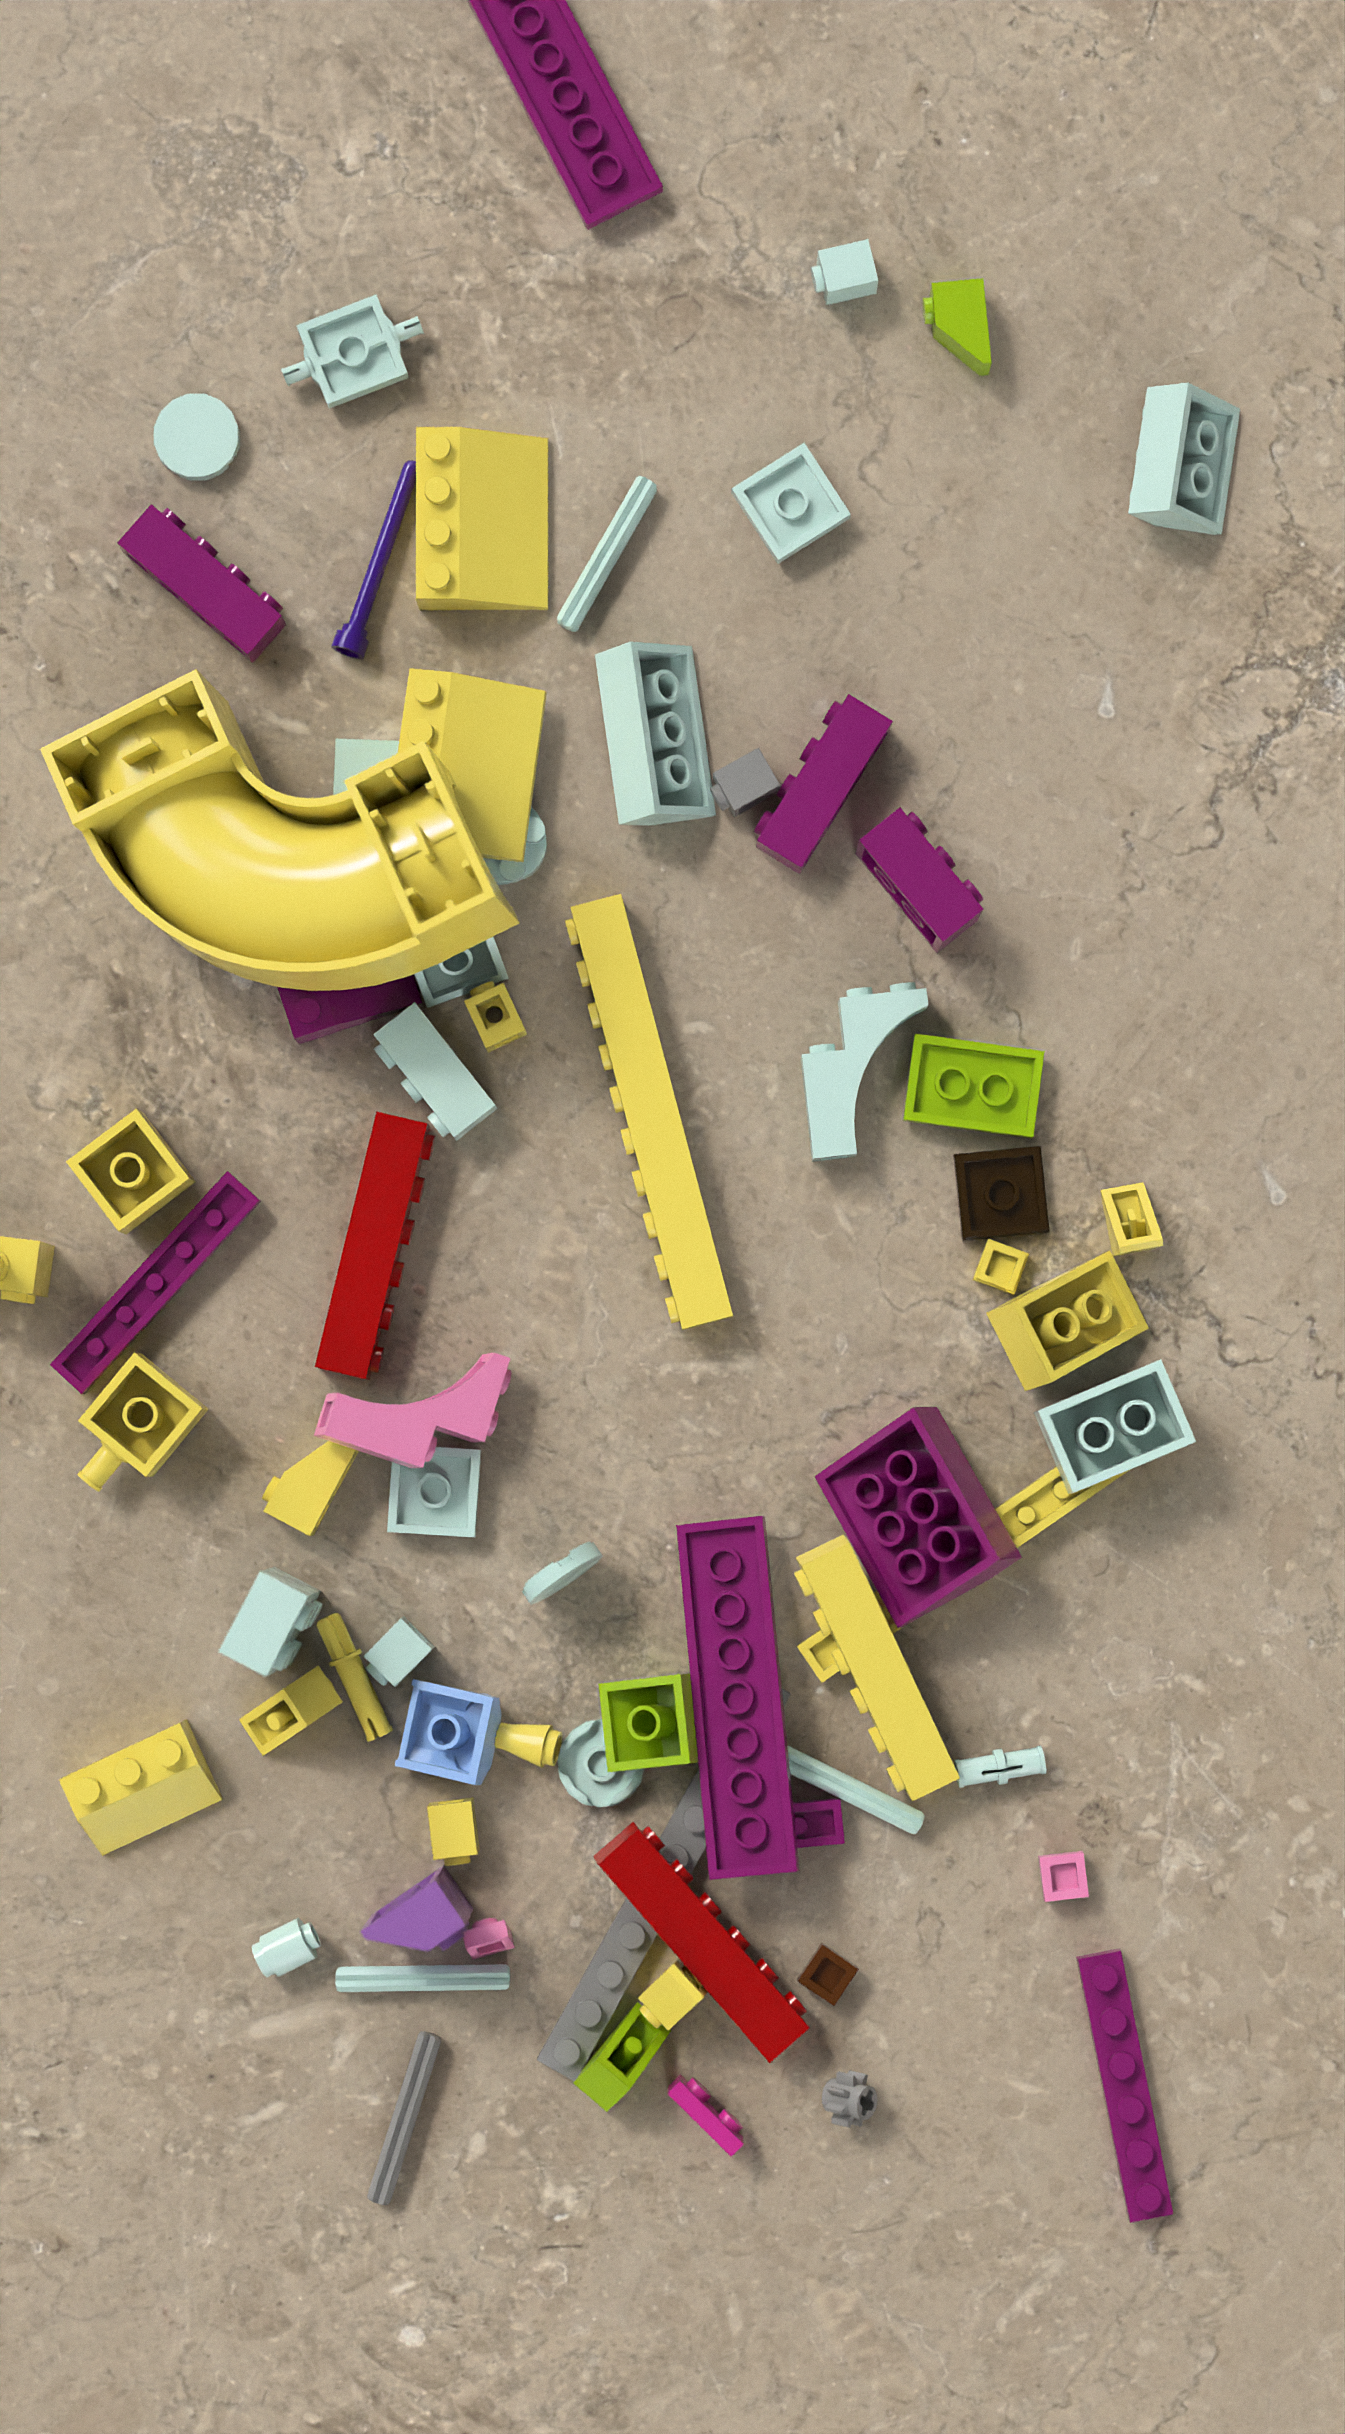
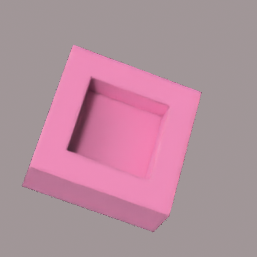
(1063, 1876)
(488, 1938)

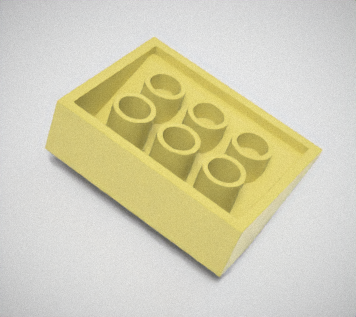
(481, 520)
(489, 744)

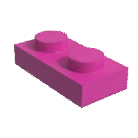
(719, 2126)

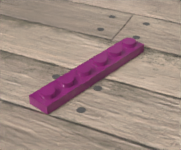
(155, 1283)
(1124, 2085)

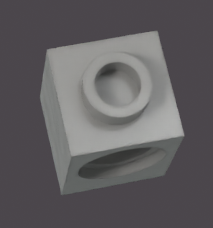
(744, 783)

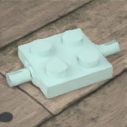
(352, 351)

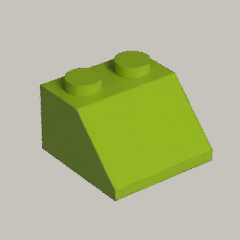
(648, 1722)

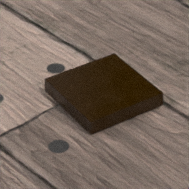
(1001, 1193)

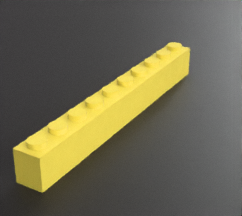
(650, 1111)

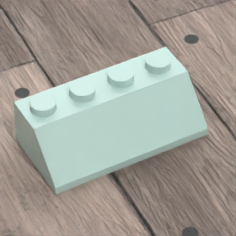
(654, 733)

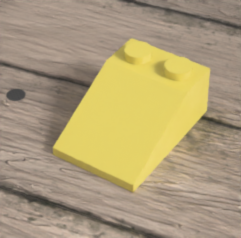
(1067, 1321)

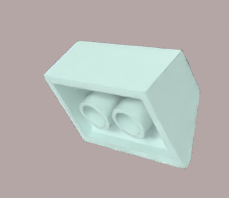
(1184, 459)

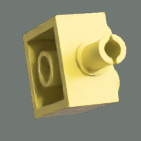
(24, 1269)
(138, 1420)

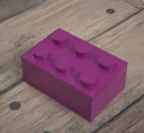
(920, 878)

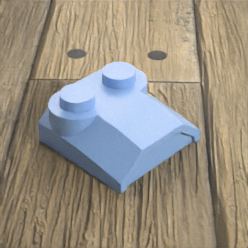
(450, 1732)

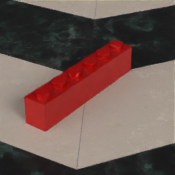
(373, 1246)
(701, 1941)

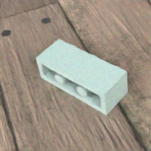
(433, 1073)

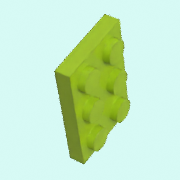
(973, 1086)

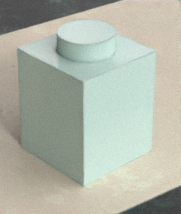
(845, 272)
(397, 1653)

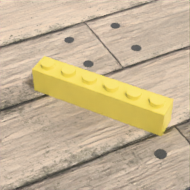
(877, 1668)

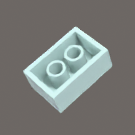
(1114, 1427)
(270, 1622)

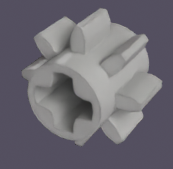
(849, 2099)

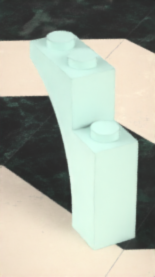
(834, 1076)

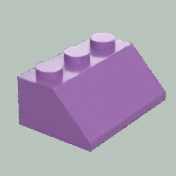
(423, 1916)

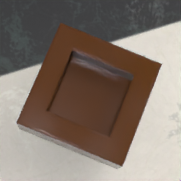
(827, 1974)

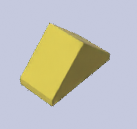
(1130, 1219)

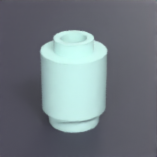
(286, 1948)

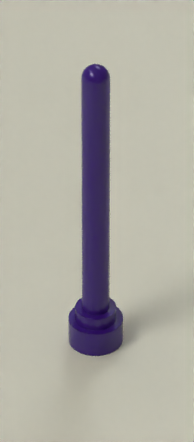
(352, 638)

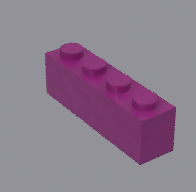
(202, 583)
(823, 783)

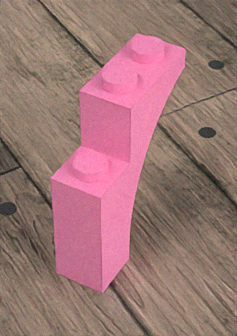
(407, 1430)

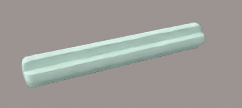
(606, 553)
(854, 1791)
(422, 1978)

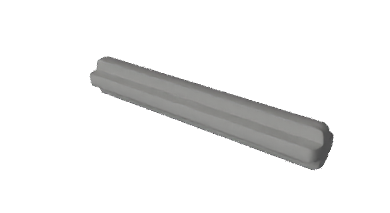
(404, 2118)

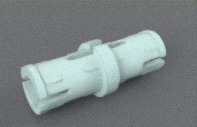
(1000, 1766)

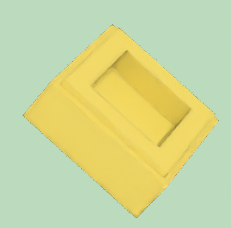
(1000, 1266)

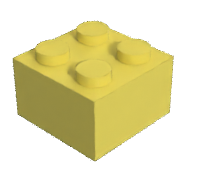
(130, 1171)

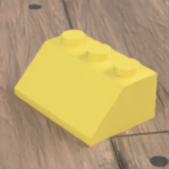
(141, 1788)

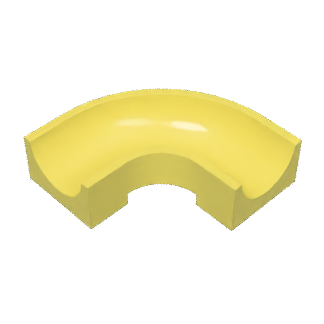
(269, 880)

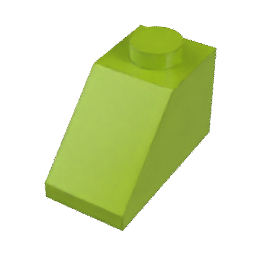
(960, 321)
(621, 2059)

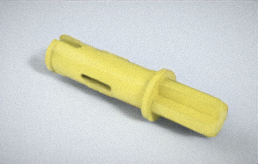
(353, 1676)

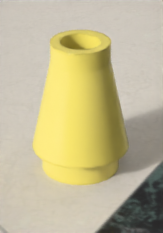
(530, 1742)

